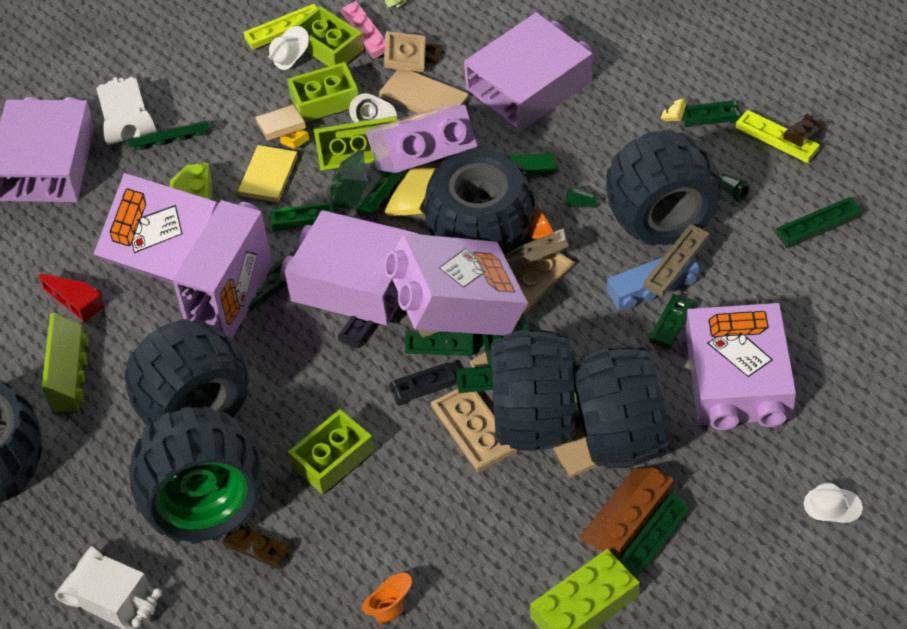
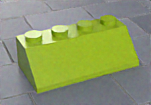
(343, 140)
(194, 180)
(64, 364)

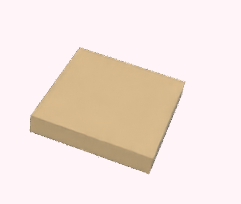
(404, 51)
(280, 122)
(575, 454)

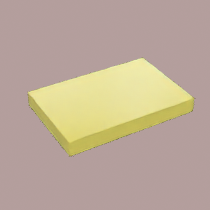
(267, 173)
(411, 191)

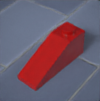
(74, 295)

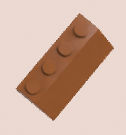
(628, 510)

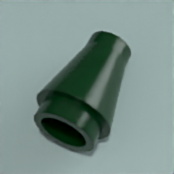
(735, 186)
(579, 198)

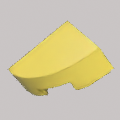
(675, 112)

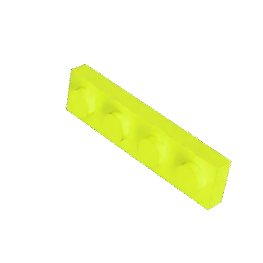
(276, 28)
(772, 134)

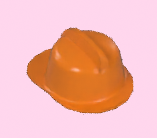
(539, 226)
(387, 599)

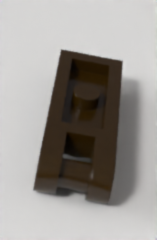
(804, 130)
(257, 546)

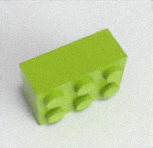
(330, 37)
(322, 91)
(331, 451)

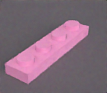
(357, 18)

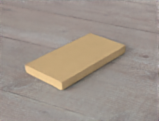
(420, 92)
(541, 276)
(472, 427)

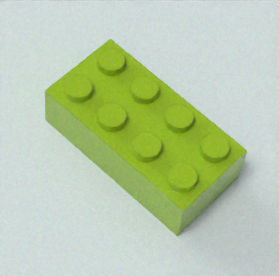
(587, 596)

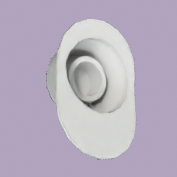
(289, 47)
(370, 107)
(832, 504)

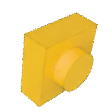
(295, 139)

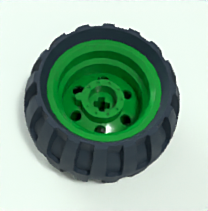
(195, 475)

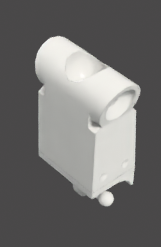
(123, 110)
(109, 590)

